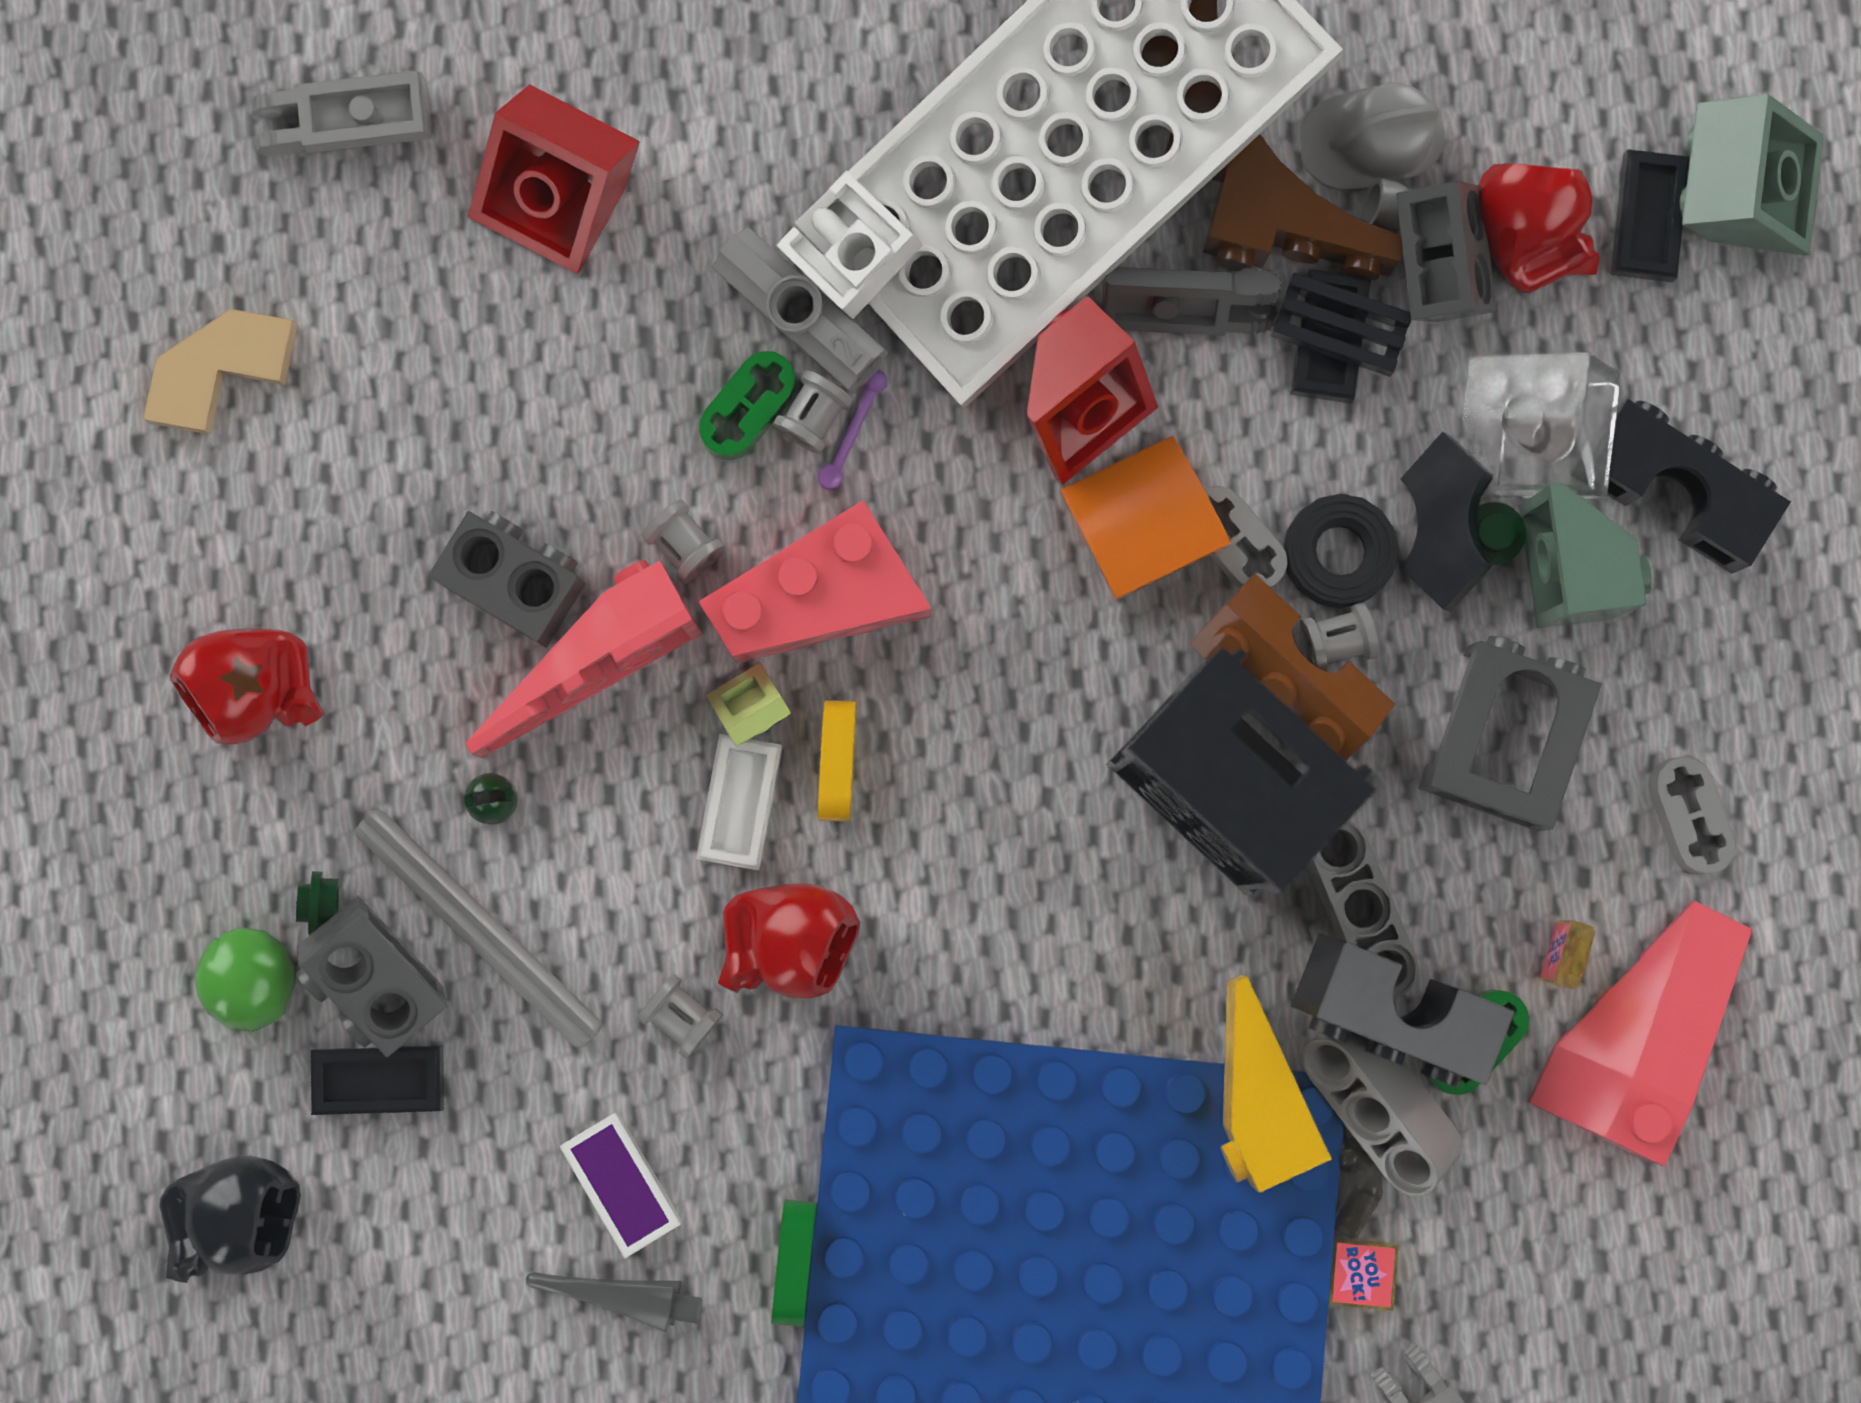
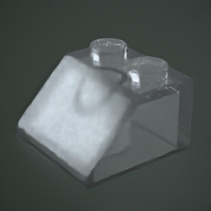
(1542, 421)

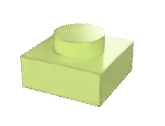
(748, 704)

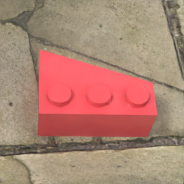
(817, 590)

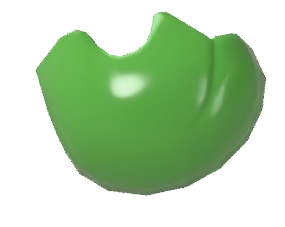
(245, 979)

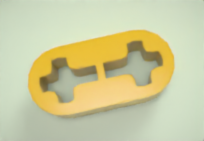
(837, 760)

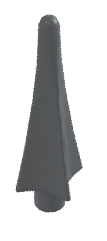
(645, 1301)

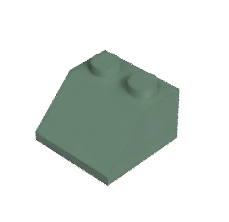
(1752, 175)
(1580, 561)

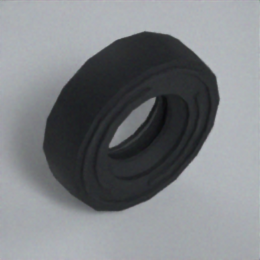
(1362, 519)

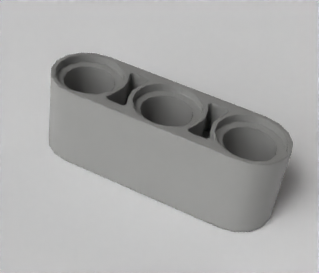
(1385, 927)
(1385, 1112)

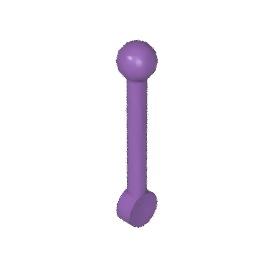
(830, 475)

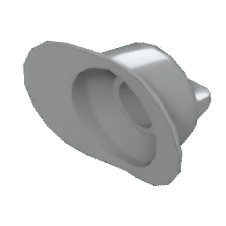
(1371, 134)

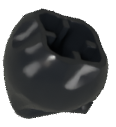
(229, 1218)

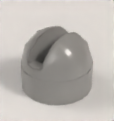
(1381, 204)

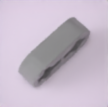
(1253, 535)
(1706, 809)

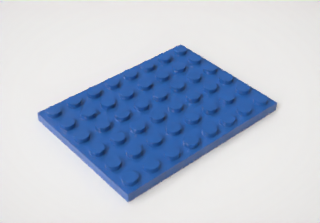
(1055, 1233)

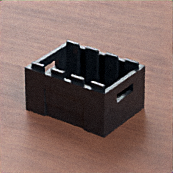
(1232, 787)

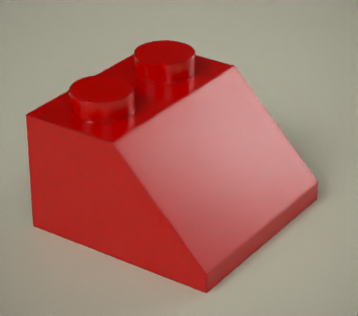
(551, 176)

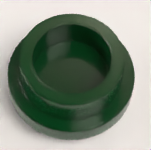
(1500, 531)
(317, 901)

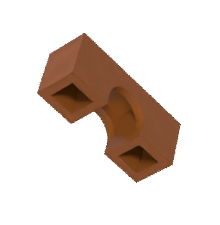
(1337, 705)

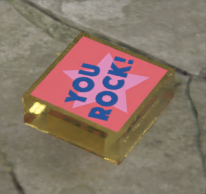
(1567, 954)
(1363, 1273)

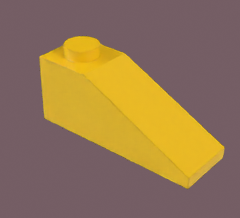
(1262, 1106)

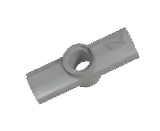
(773, 284)

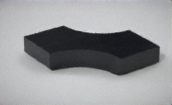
(1447, 547)

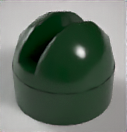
(492, 811)

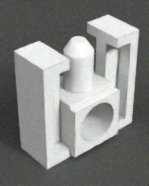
(873, 228)

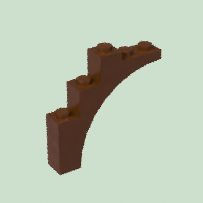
(1271, 206)

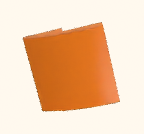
(1145, 517)

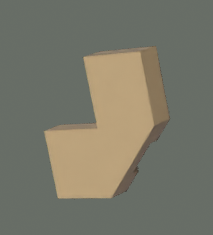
(191, 373)

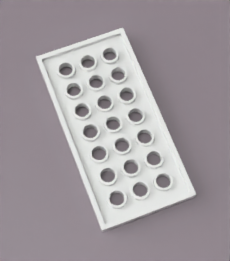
(1106, 231)

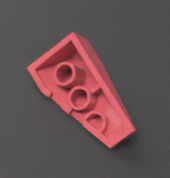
(613, 639)
(1645, 1044)

